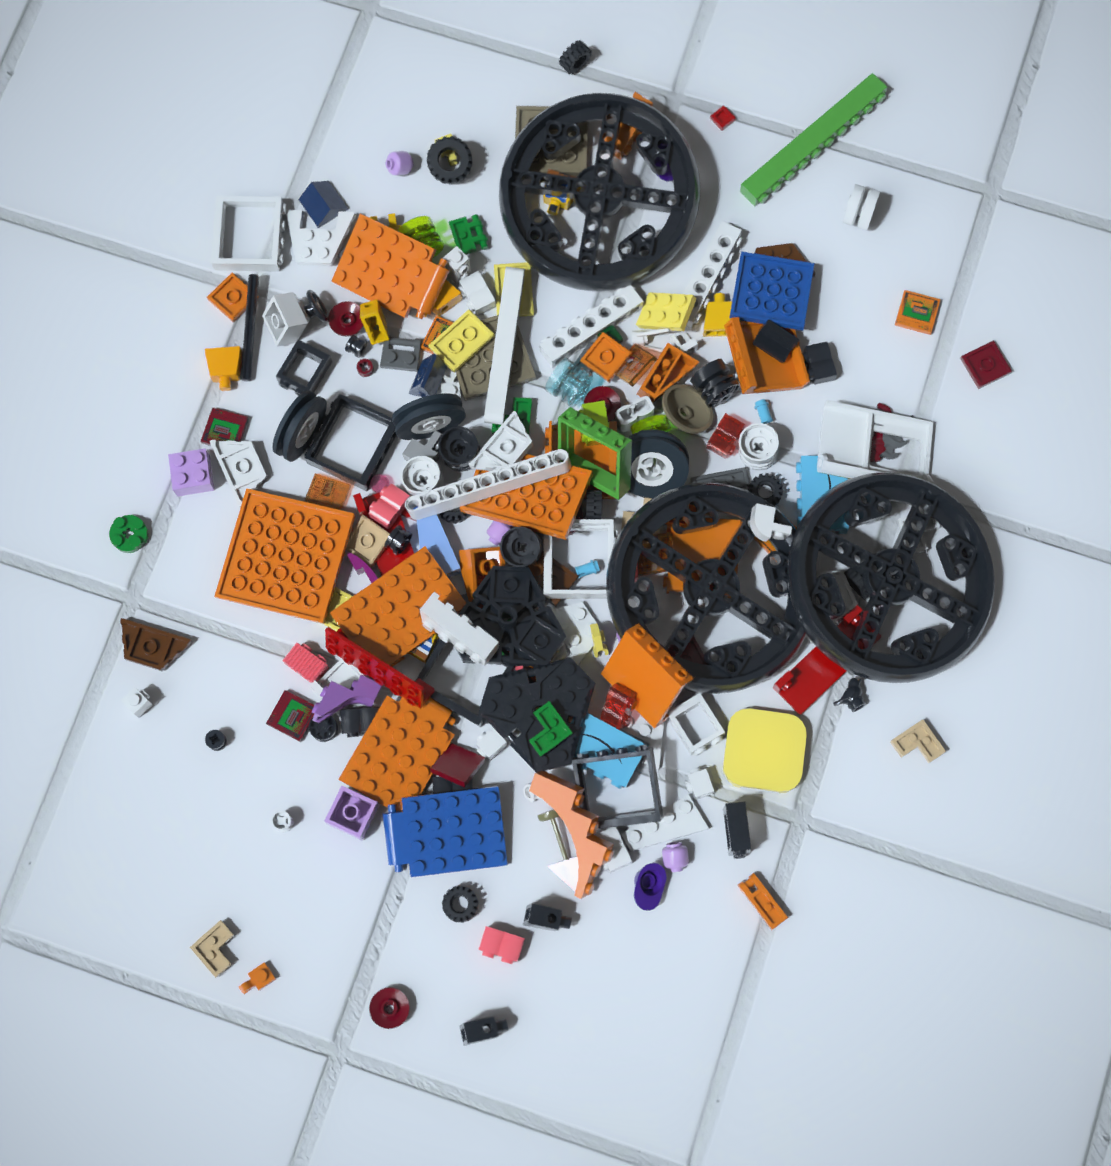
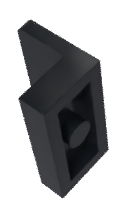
(775, 341)

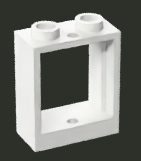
(686, 707)

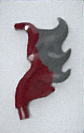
(884, 444)

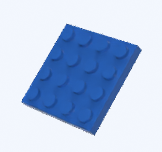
(772, 290)

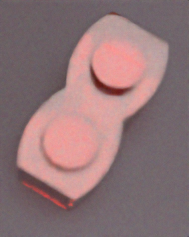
(725, 436)
(619, 706)

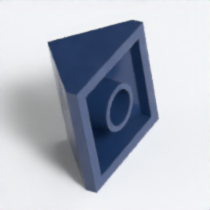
(322, 202)
(428, 376)

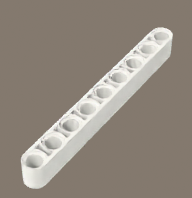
(504, 346)
(479, 482)

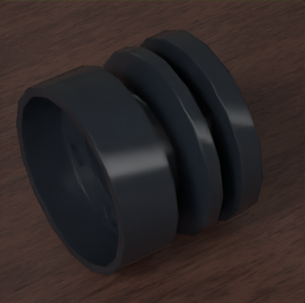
(715, 383)
(452, 441)
(510, 544)

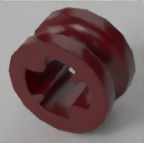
(367, 373)

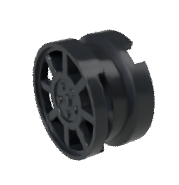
(398, 540)
(324, 730)

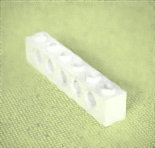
(725, 234)
(555, 354)

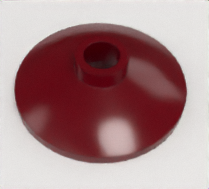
(342, 312)
(606, 394)
(378, 1007)

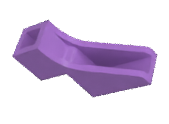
(337, 697)

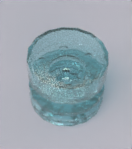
(567, 381)

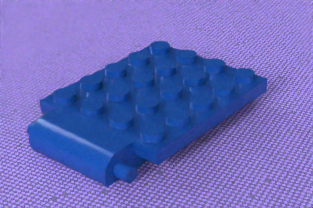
(446, 832)

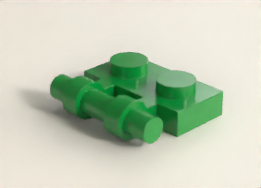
(462, 235)

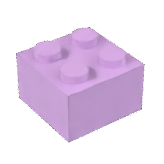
(191, 472)
(351, 813)

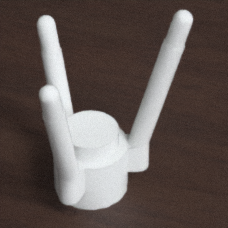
(640, 337)

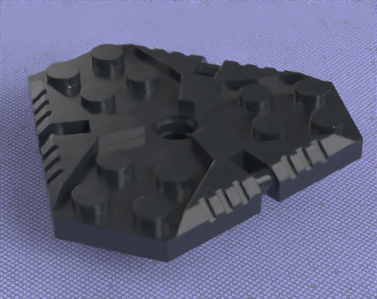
(530, 635)
(512, 700)

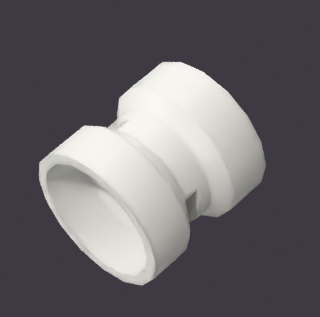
(282, 821)

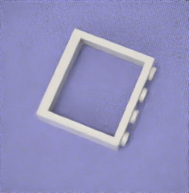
(234, 264)
(578, 525)

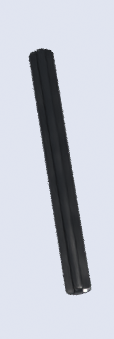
(249, 330)

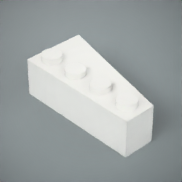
(458, 630)

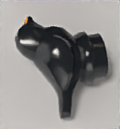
(852, 696)

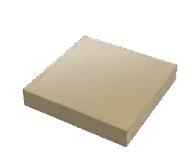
(367, 541)

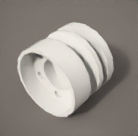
(758, 436)
(419, 470)

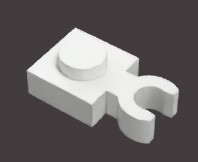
(450, 386)

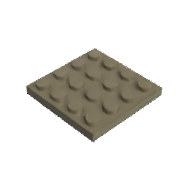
(570, 162)
(475, 373)

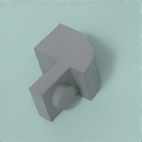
(417, 449)

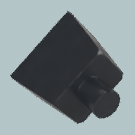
(537, 915)
(473, 1031)

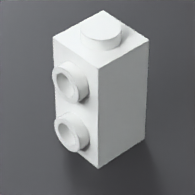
(458, 265)

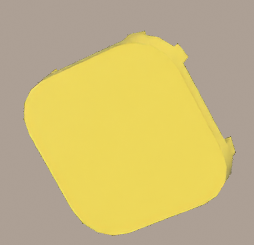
(764, 750)

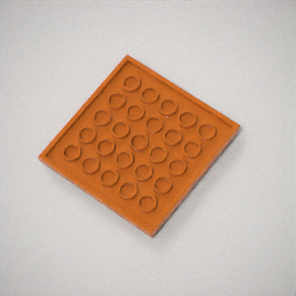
(285, 556)

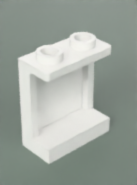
(341, 674)

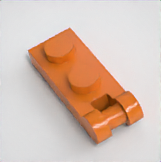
(763, 902)

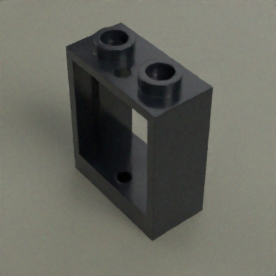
(312, 353)
(737, 829)

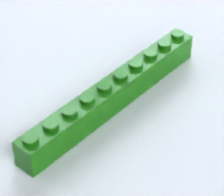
(813, 140)

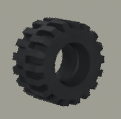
(438, 148)

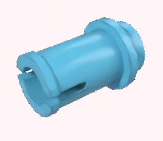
(763, 411)
(586, 569)

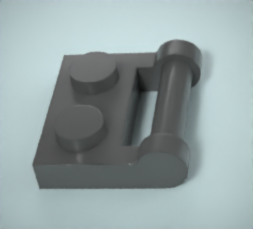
(401, 359)

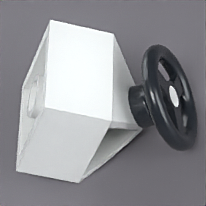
(288, 316)

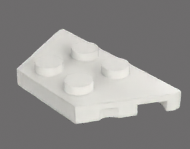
(505, 447)
(239, 466)

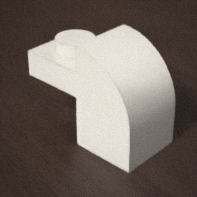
(763, 526)

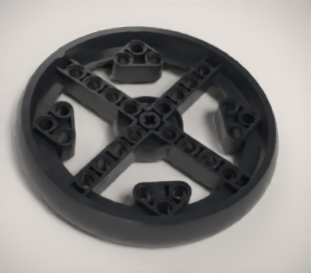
(565, 116)
(963, 535)
(620, 584)

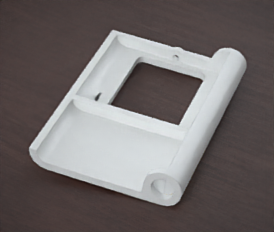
(848, 439)

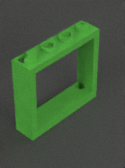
(601, 479)

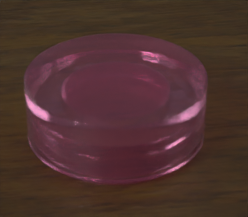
(378, 482)

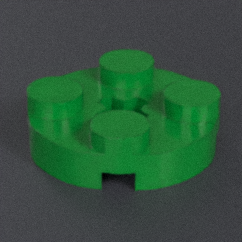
(135, 541)

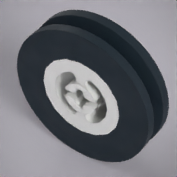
(425, 415)
(299, 425)
(667, 471)

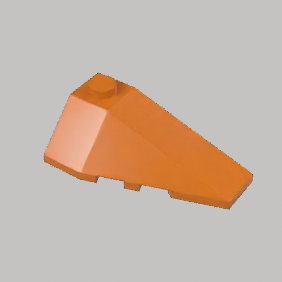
(476, 565)

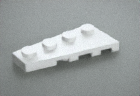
(679, 820)

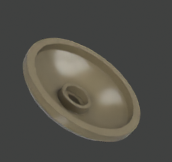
(687, 409)

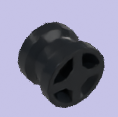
(356, 346)
(219, 742)

